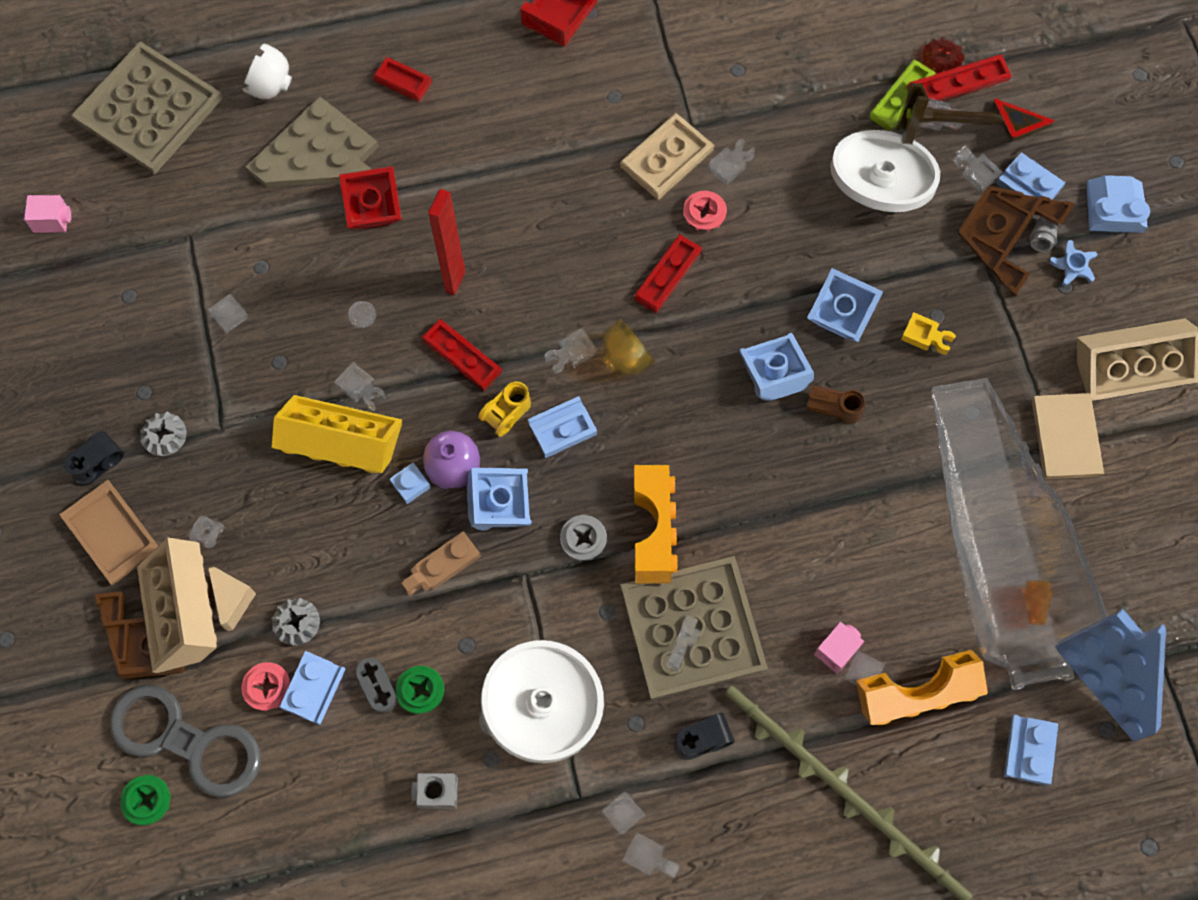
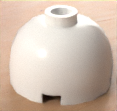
(268, 74)

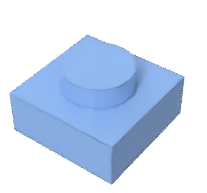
(410, 483)

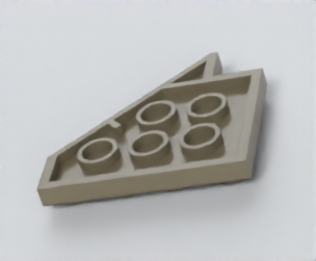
(314, 150)

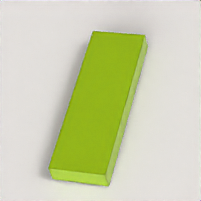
(890, 107)

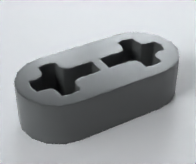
(370, 688)

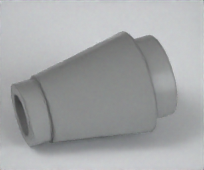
(1043, 235)

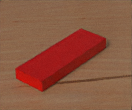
(667, 273)
(461, 355)

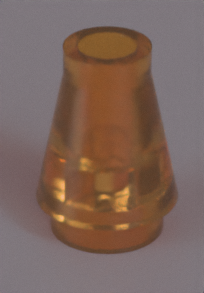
(1037, 600)

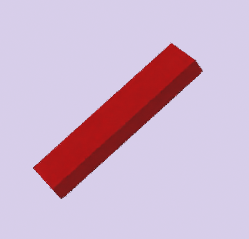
(965, 79)

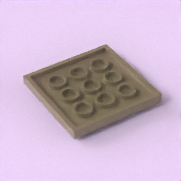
(147, 107)
(727, 638)

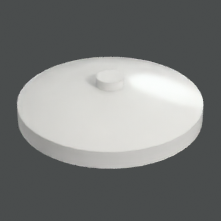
(884, 172)
(542, 701)

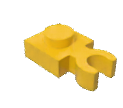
(923, 332)

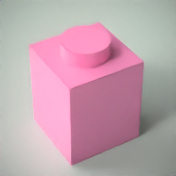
(47, 214)
(839, 647)

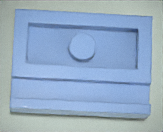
(1030, 178)
(562, 427)
(312, 688)
(1031, 750)

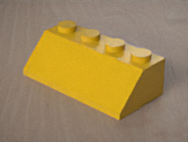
(336, 434)

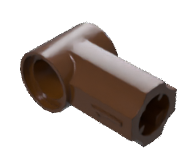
(833, 403)

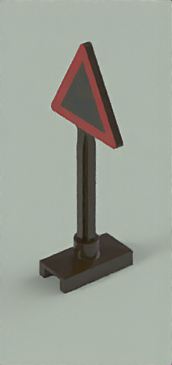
(1015, 120)

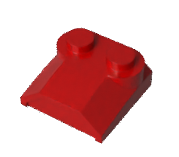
(370, 198)

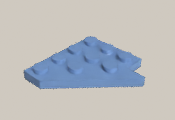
(1121, 670)

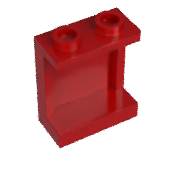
(556, 18)

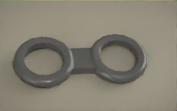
(185, 740)

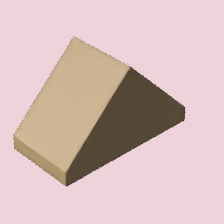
(231, 597)

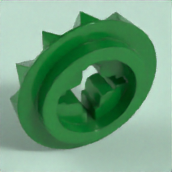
(418, 675)
(132, 798)

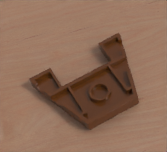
(998, 224)
(129, 637)

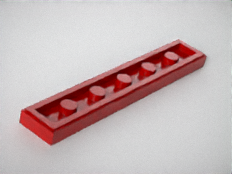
(447, 241)

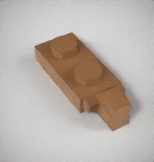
(441, 564)

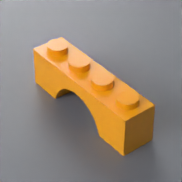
(653, 555)
(957, 680)

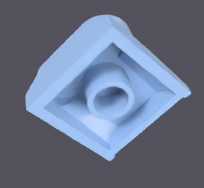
(1117, 204)
(844, 305)
(777, 367)
(497, 498)

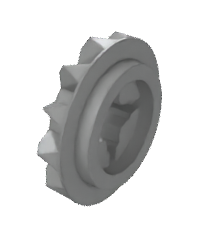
(169, 443)
(583, 524)
(308, 626)

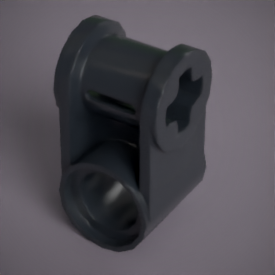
(95, 457)
(709, 736)

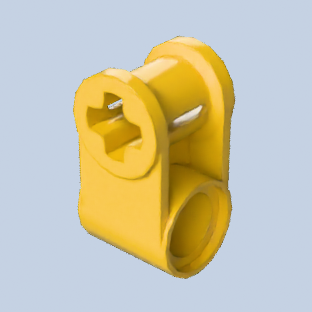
(502, 412)

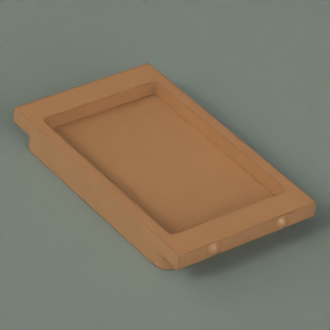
(109, 532)

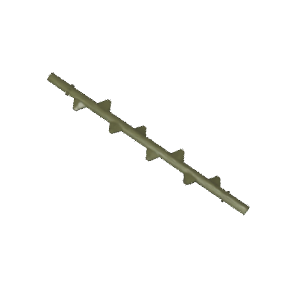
(854, 803)

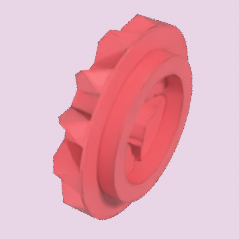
(699, 201)
(256, 676)

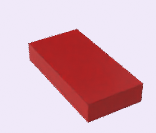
(402, 79)

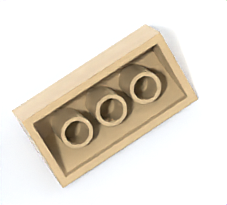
(1138, 359)
(176, 605)

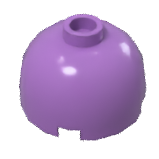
(450, 458)

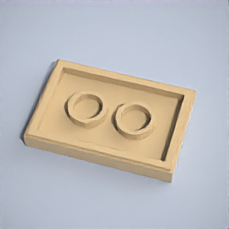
(667, 156)
(1067, 436)

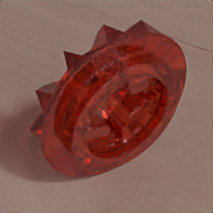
(940, 64)

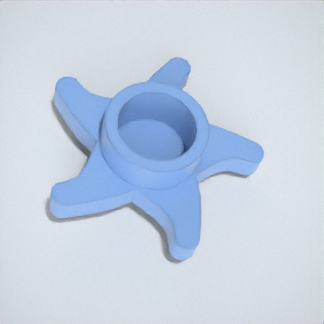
(1074, 264)

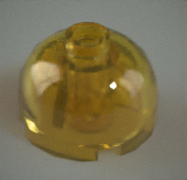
(625, 350)

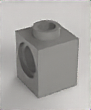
(446, 800)

